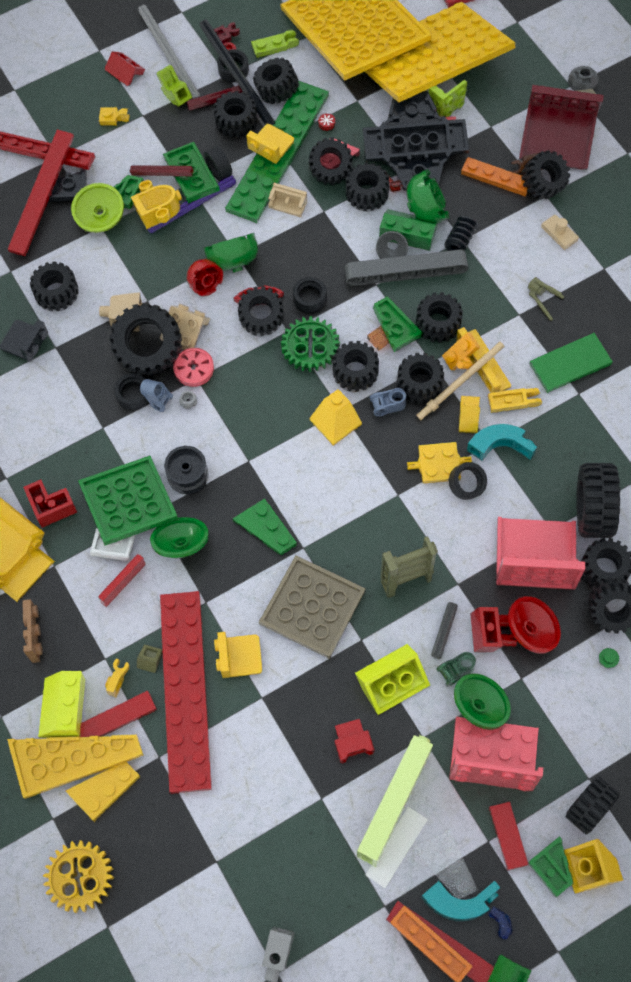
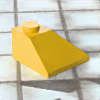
(335, 417)
(592, 866)

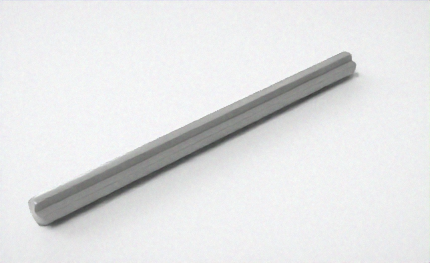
(167, 50)

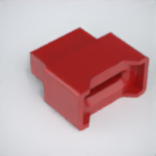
(352, 740)

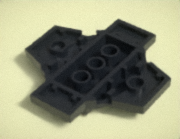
(415, 139)

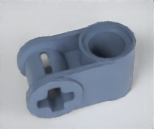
(156, 394)
(387, 402)

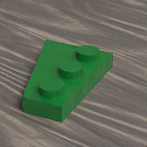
(395, 324)
(264, 524)

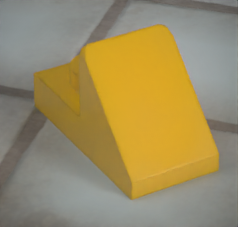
(469, 414)

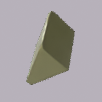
(149, 658)

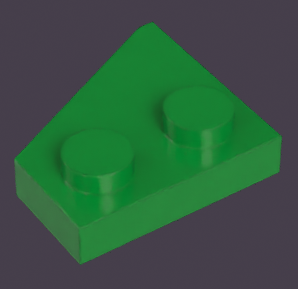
(127, 188)
(552, 867)

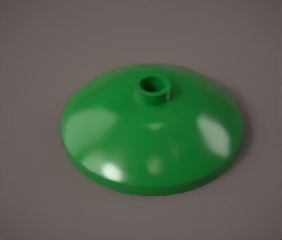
(179, 538)
(482, 701)

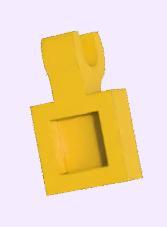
(111, 115)
(115, 682)

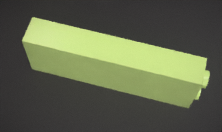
(394, 800)

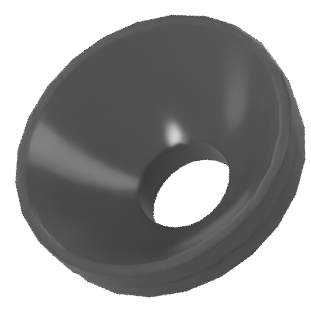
(579, 82)
(384, 251)

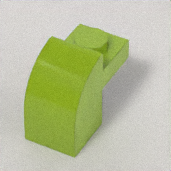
(172, 88)

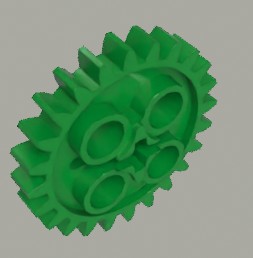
(293, 344)

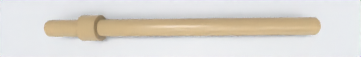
(432, 405)

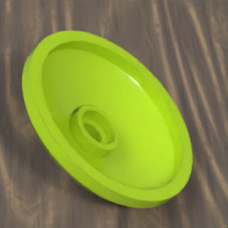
(96, 199)

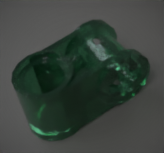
(453, 669)

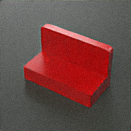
(123, 67)

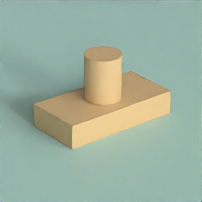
(559, 231)

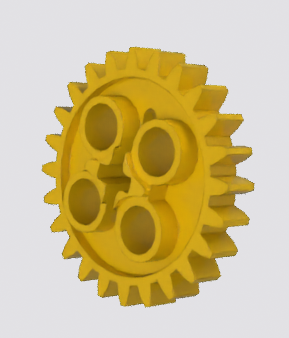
(59, 881)

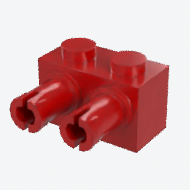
(486, 630)

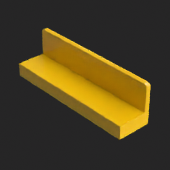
(491, 372)

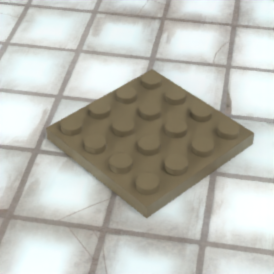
(312, 606)

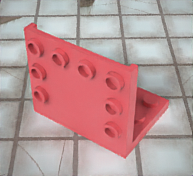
(537, 554)
(495, 756)

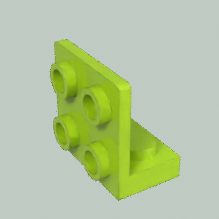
(448, 102)

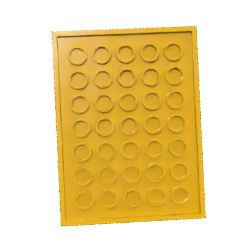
(356, 32)
(458, 44)

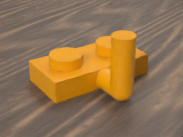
(460, 352)

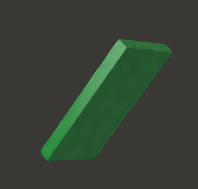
(201, 182)
(570, 362)

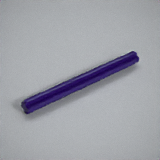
(186, 207)

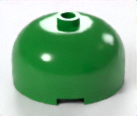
(426, 198)
(233, 253)

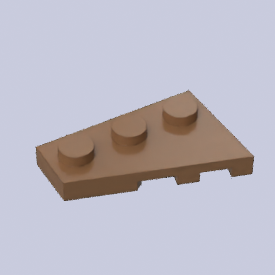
(32, 648)

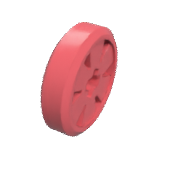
(203, 370)

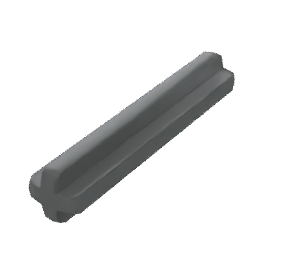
(444, 630)

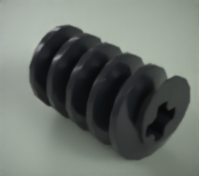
(461, 233)

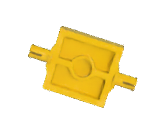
(437, 461)

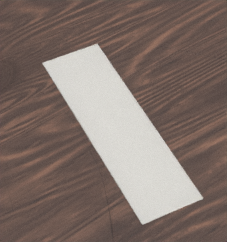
(397, 847)

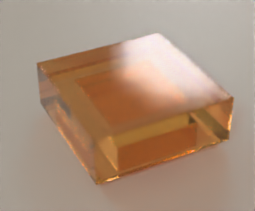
(378, 338)

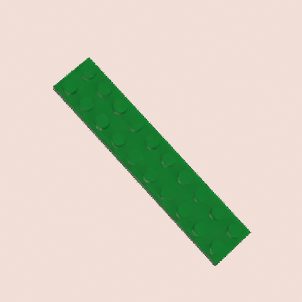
(294, 119)

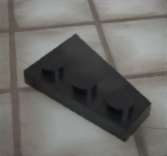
(68, 186)

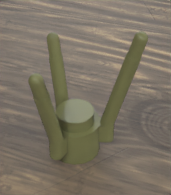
(538, 287)

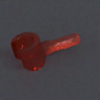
(394, 185)

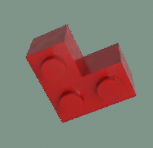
(49, 507)

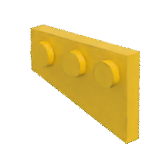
(103, 789)

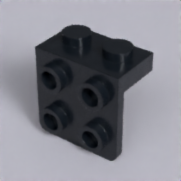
(24, 339)

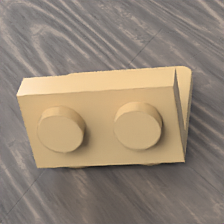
(189, 324)

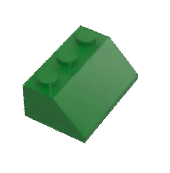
(417, 232)

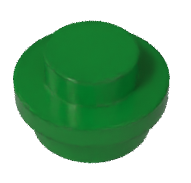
(608, 658)

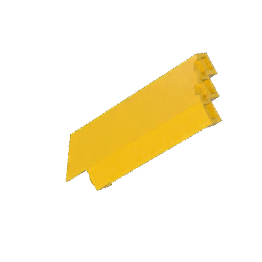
(20, 554)

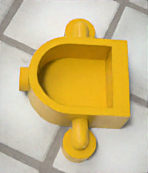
(156, 203)

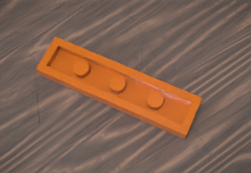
(494, 176)
(431, 944)

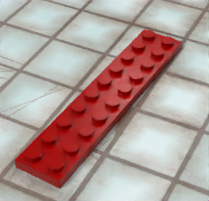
(185, 693)

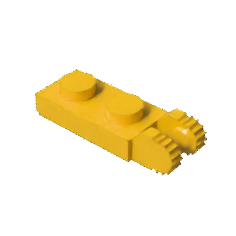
(513, 399)

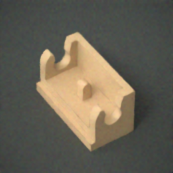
(287, 200)

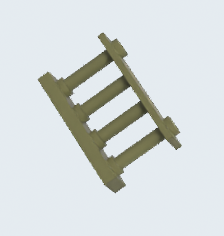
(407, 567)

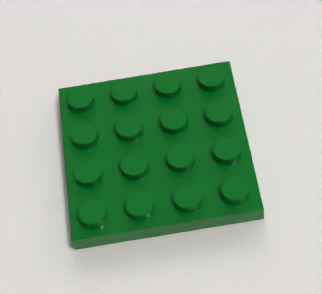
(127, 500)

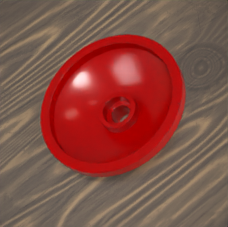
(534, 625)

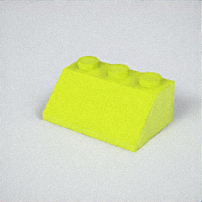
(393, 678)
(62, 705)

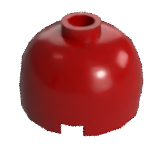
(204, 277)

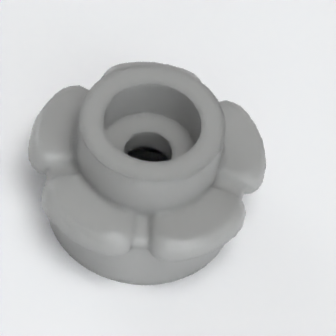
(185, 396)

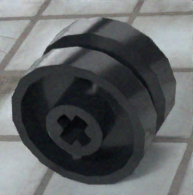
(186, 469)

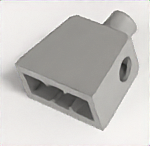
(280, 943)

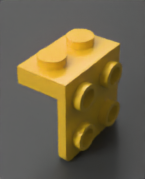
(270, 142)
(238, 655)

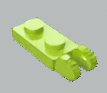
(274, 44)

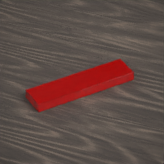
(118, 716)

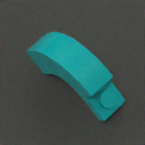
(498, 436)
(456, 909)

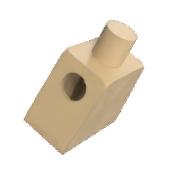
(118, 304)

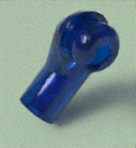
(504, 922)

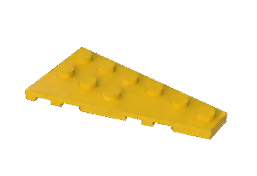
(61, 760)

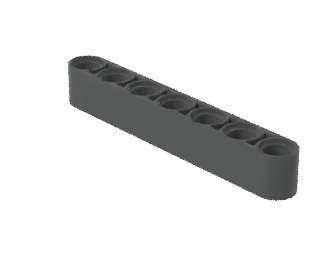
(406, 267)

